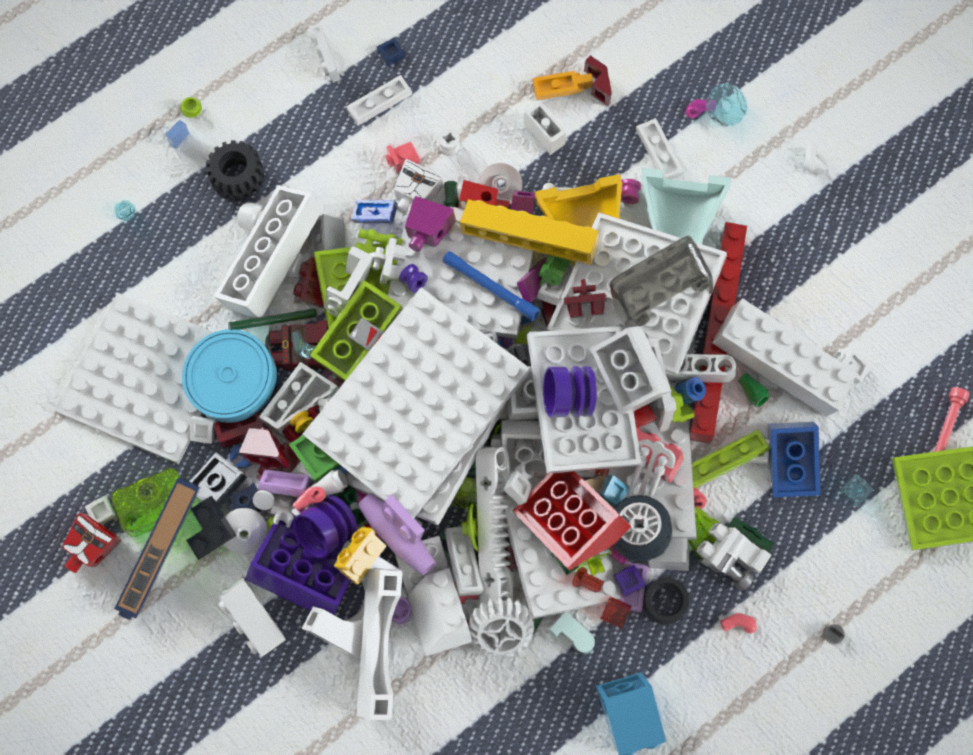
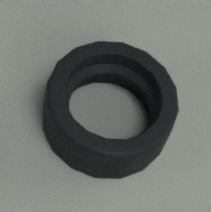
(679, 588)

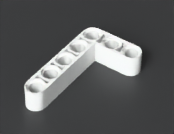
(712, 374)

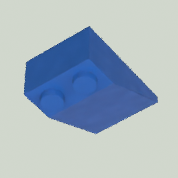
(794, 459)

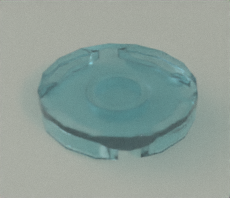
(726, 105)

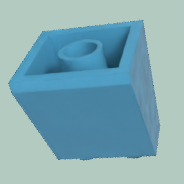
(631, 714)

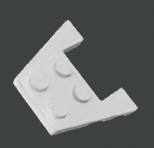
(665, 405)

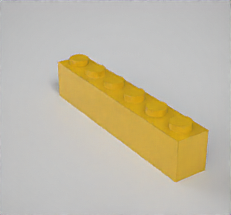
(529, 231)

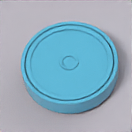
(229, 375)

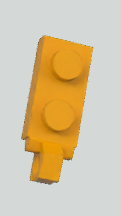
(561, 84)

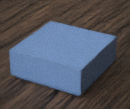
(177, 134)

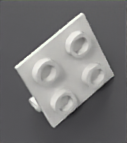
(411, 577)

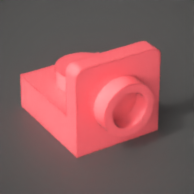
(397, 156)

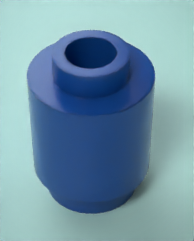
(691, 390)

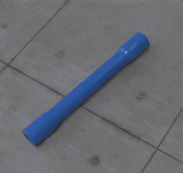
(521, 305)

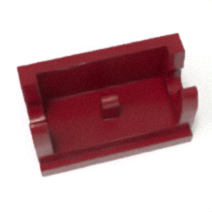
(235, 432)

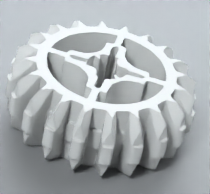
(501, 627)

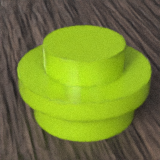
(191, 107)

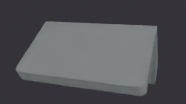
(327, 234)

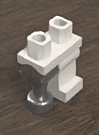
(732, 548)

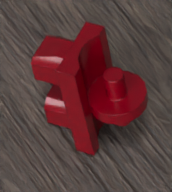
(574, 303)

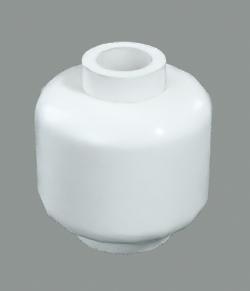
(249, 215)

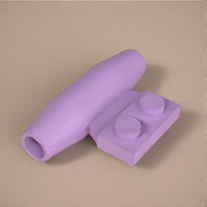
(398, 531)

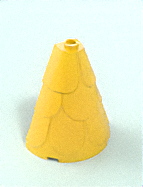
(582, 203)

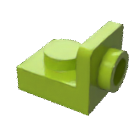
(682, 411)

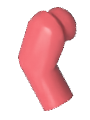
(741, 620)

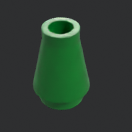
(754, 391)

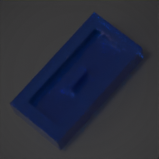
(374, 211)

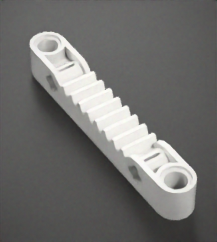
(493, 467)

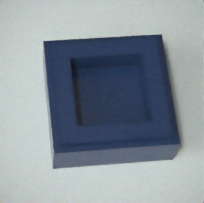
(390, 51)

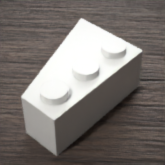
(297, 394)
(251, 617)

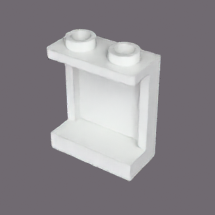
(358, 266)

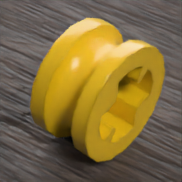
(301, 421)

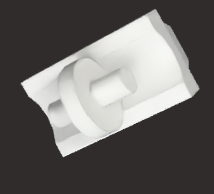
(393, 252)

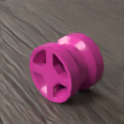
(630, 191)

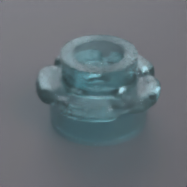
(124, 215)

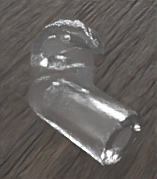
(394, 228)

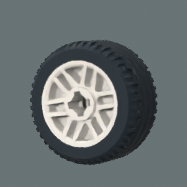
(656, 529)

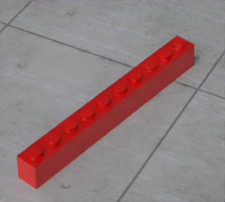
(722, 299)

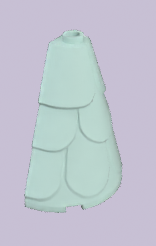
(683, 206)

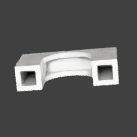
(342, 633)

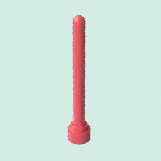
(958, 398)

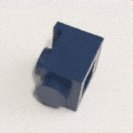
(245, 493)

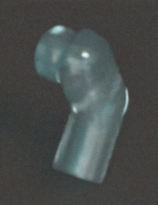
(300, 347)

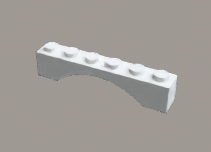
(374, 689)

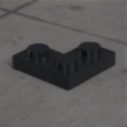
(214, 530)

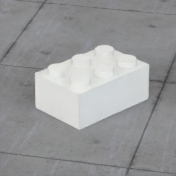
(630, 369)

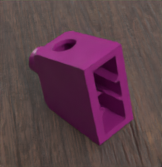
(428, 223)

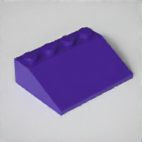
(294, 574)

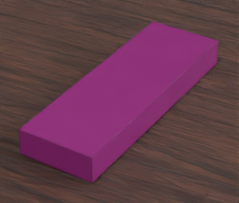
(530, 283)

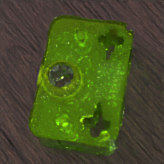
(132, 502)

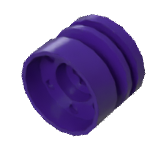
(569, 391)
(324, 526)

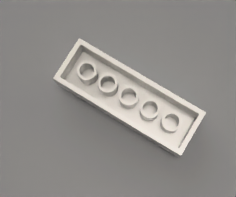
(269, 251)
(785, 358)

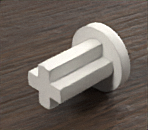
(263, 499)

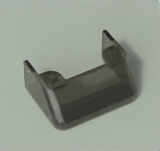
(658, 280)

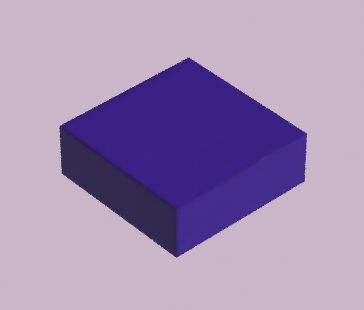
(629, 580)

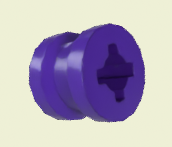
(413, 278)

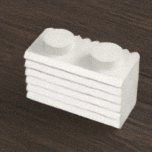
(544, 127)

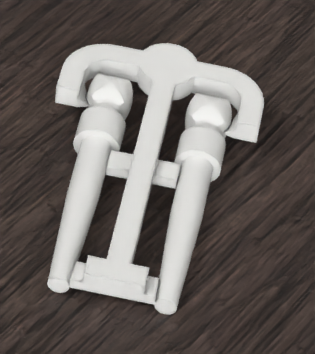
(657, 448)

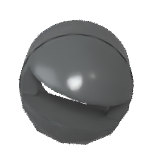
(831, 637)

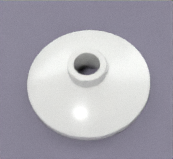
(505, 172)
(253, 523)

